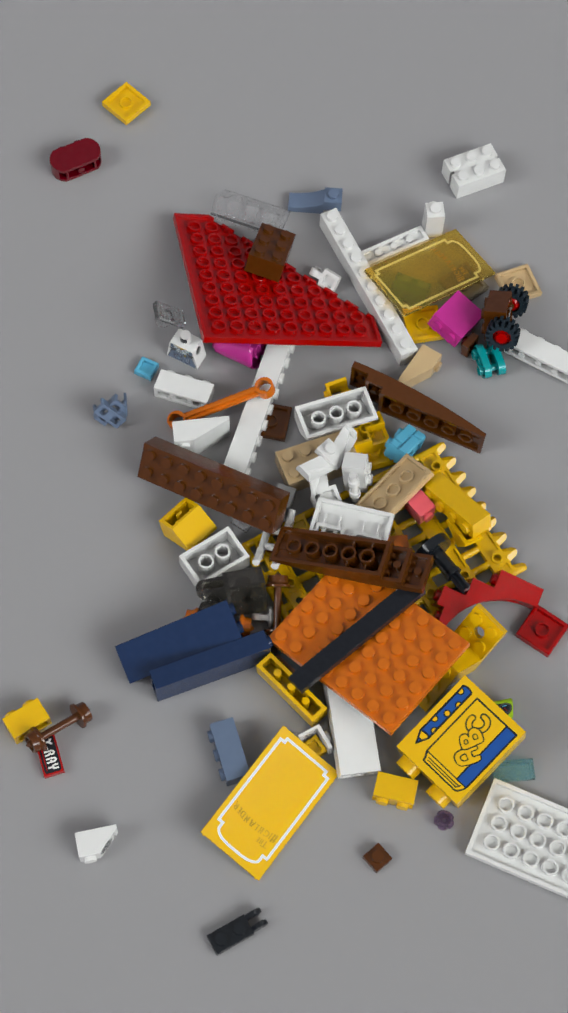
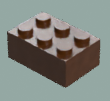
(270, 252)

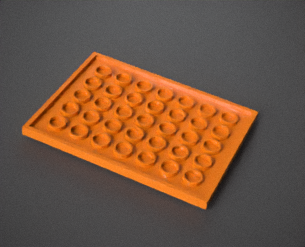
(390, 670)

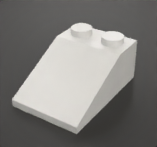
(200, 434)

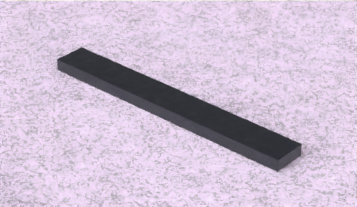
(352, 639)

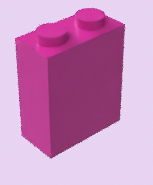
(455, 319)

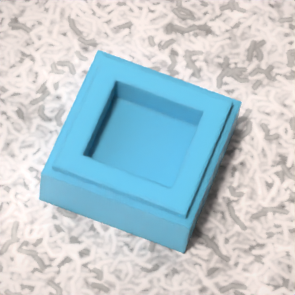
(146, 368)

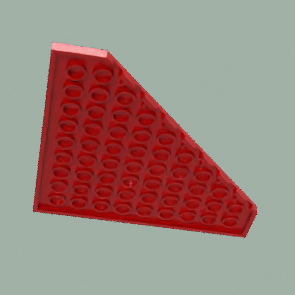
(257, 310)

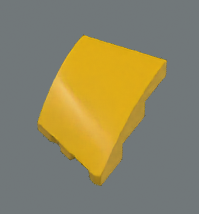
(371, 441)

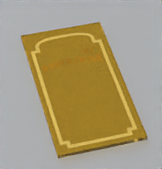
(429, 272)

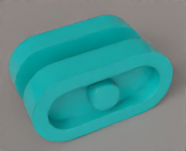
(484, 367)

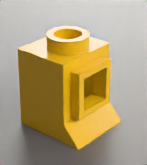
(336, 386)

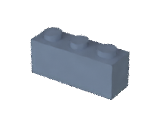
(228, 751)

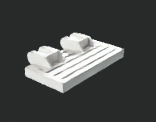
(351, 520)

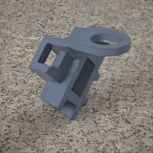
(112, 414)

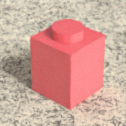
(420, 507)

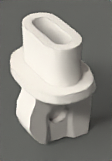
(264, 616)

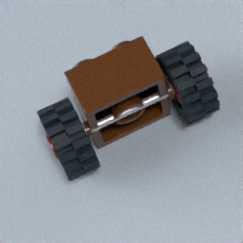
(497, 313)

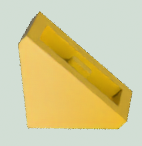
(460, 538)

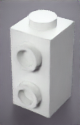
(433, 218)

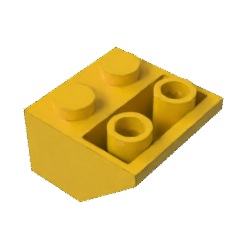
(187, 524)

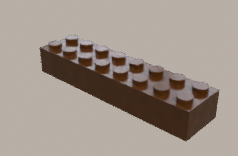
(213, 485)

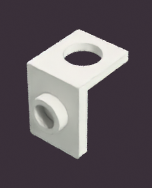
(323, 736)

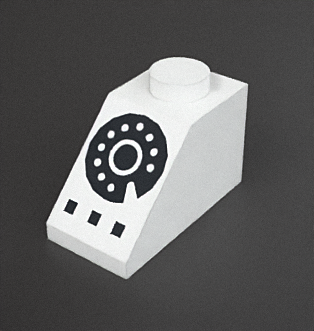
(94, 842)

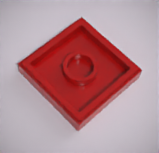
(542, 630)

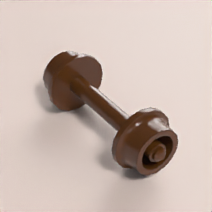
(277, 582)
(36, 740)

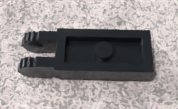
(235, 932)

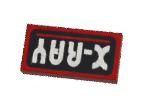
(51, 759)

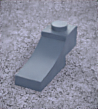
(316, 201)

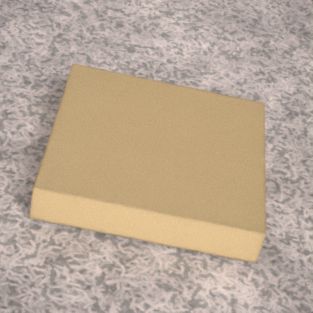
(520, 275)

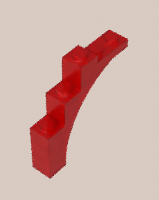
(503, 588)

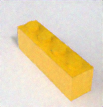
(457, 505)
(305, 704)

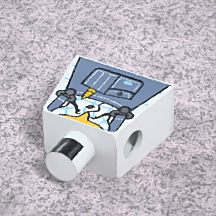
(187, 348)

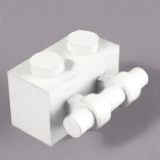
(356, 474)

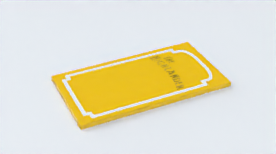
(269, 803)

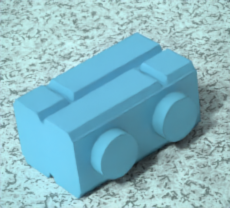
(404, 441)

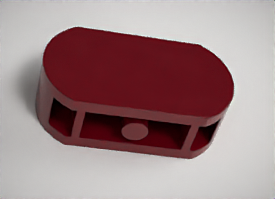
(75, 159)

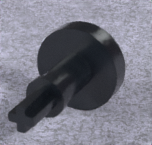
(437, 546)

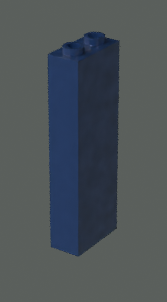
(179, 640)
(210, 665)

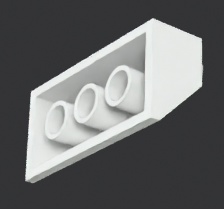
(332, 413)

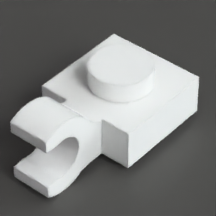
(326, 278)

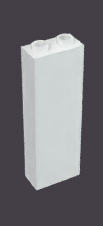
(352, 738)

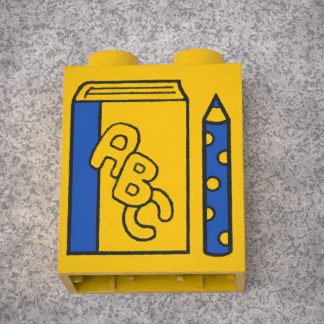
(459, 743)

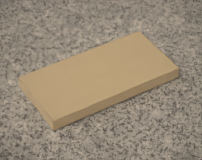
(397, 486)

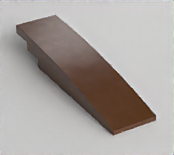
(416, 408)
(353, 558)

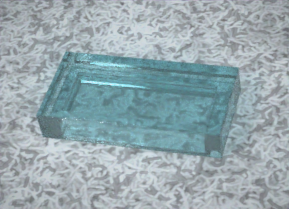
(515, 770)

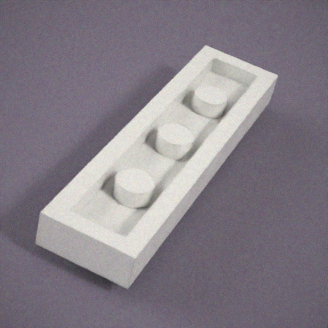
(395, 245)

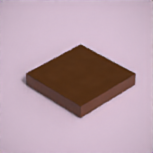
(278, 423)

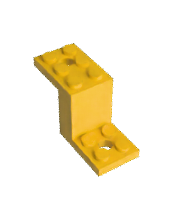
(478, 650)

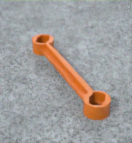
(226, 402)

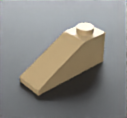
(421, 366)

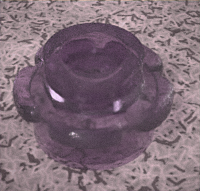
(444, 815)

